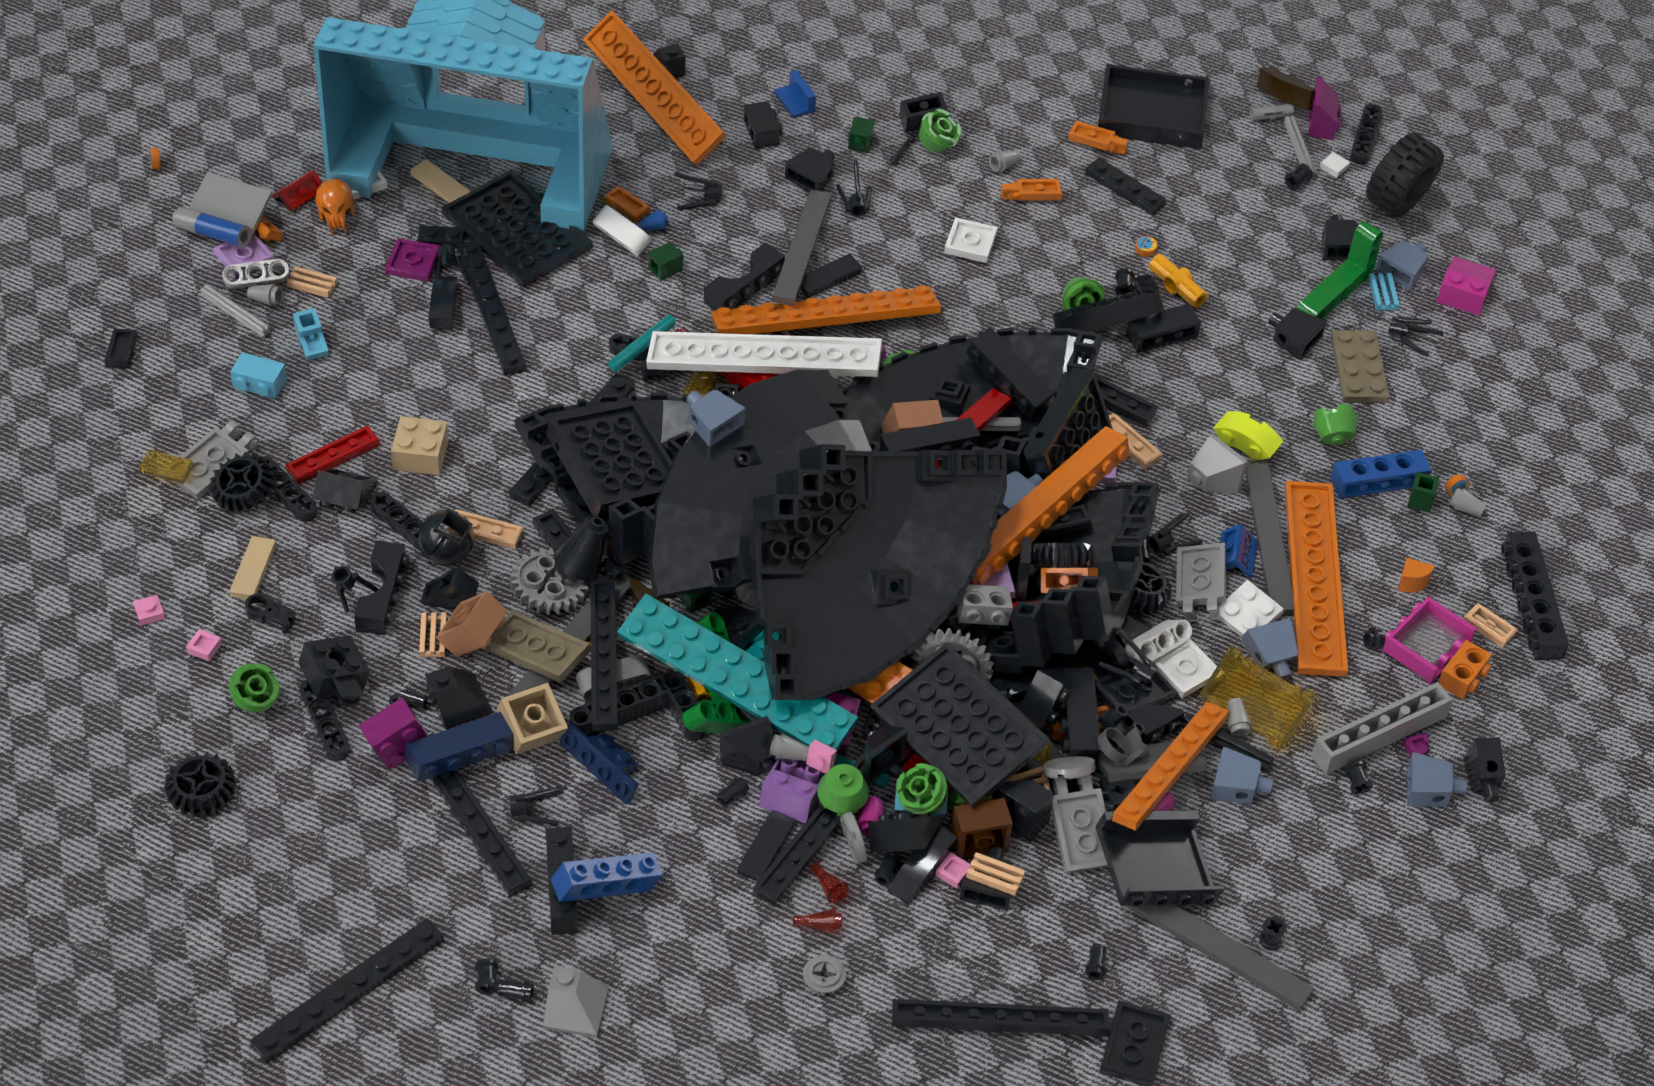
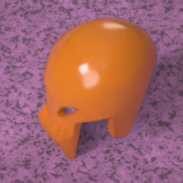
(333, 197)

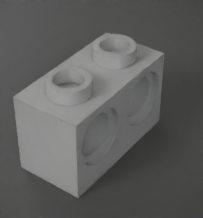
(985, 605)

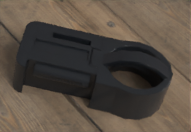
(274, 614)

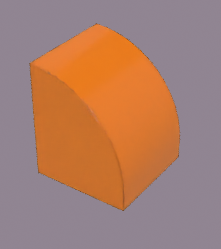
(1415, 576)

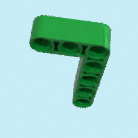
(1348, 275)
(718, 714)

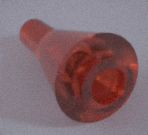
(833, 887)
(825, 920)

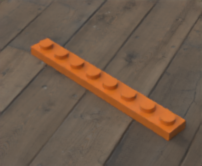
(1170, 766)

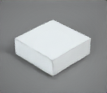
(1334, 165)

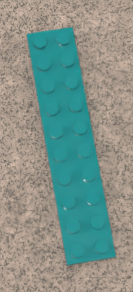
(731, 673)

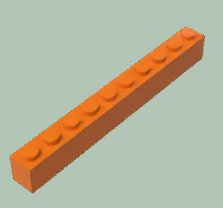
(1052, 498)

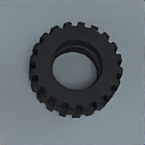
(1404, 174)

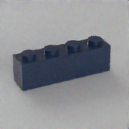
(459, 746)

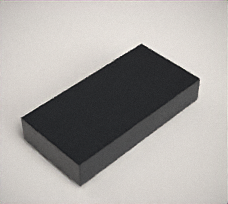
(121, 348)

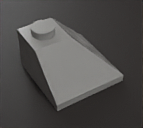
(1217, 468)
(574, 1002)

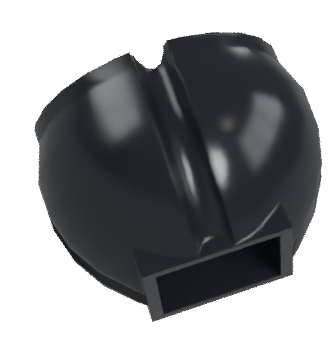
(439, 545)

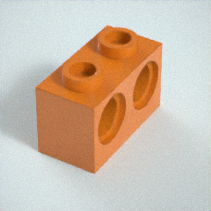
(1465, 669)

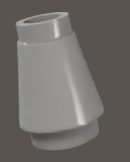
(1004, 159)
(267, 294)
(1466, 502)
(1238, 719)
(788, 748)

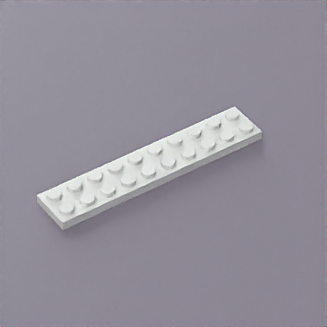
(763, 353)

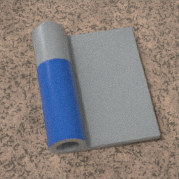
(224, 210)

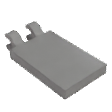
(211, 451)
(1201, 579)
(1075, 824)

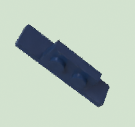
(604, 760)

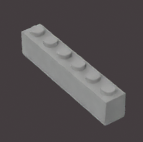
(1381, 728)

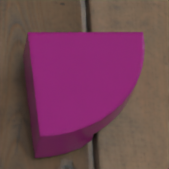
(1416, 744)

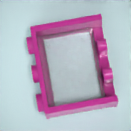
(1428, 639)

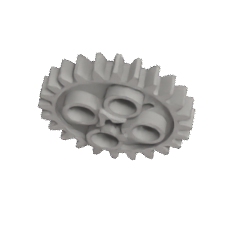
(539, 575)
(970, 650)

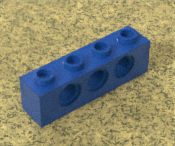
(1378, 473)
(606, 876)

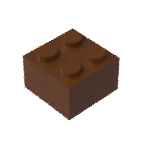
(981, 827)

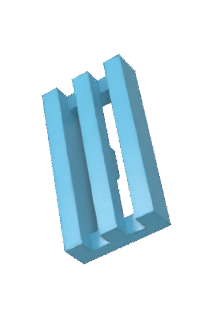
(1391, 289)

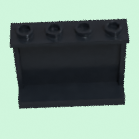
(1157, 861)

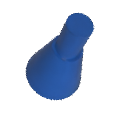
(654, 222)

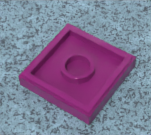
(412, 260)

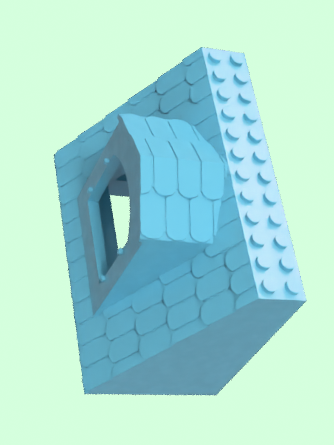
(385, 89)

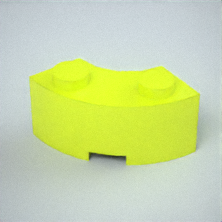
(1248, 435)

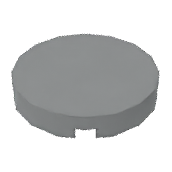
(1070, 767)
(854, 838)

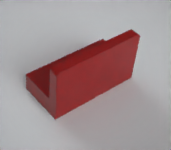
(299, 190)

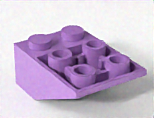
(791, 789)

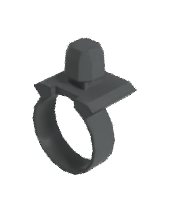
(1130, 743)

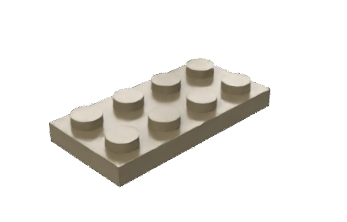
(1359, 366)
(538, 646)

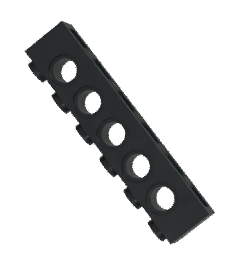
(1535, 596)

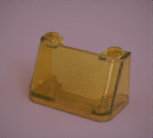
(1272, 704)

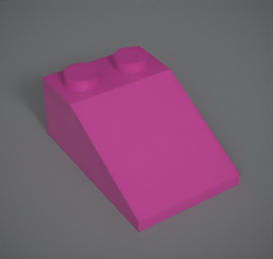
(1466, 285)

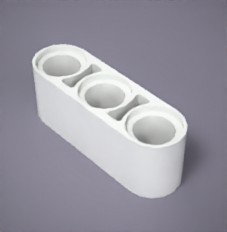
(622, 230)
(265, 267)
(1161, 639)

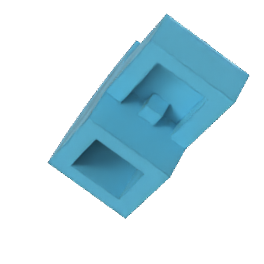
(310, 334)

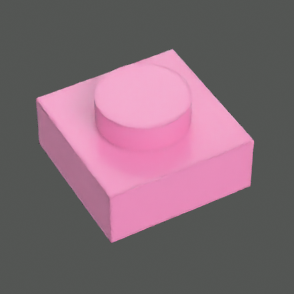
(148, 610)
(203, 645)
(821, 756)
(952, 870)

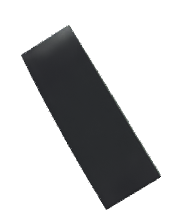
(443, 302)
(922, 866)

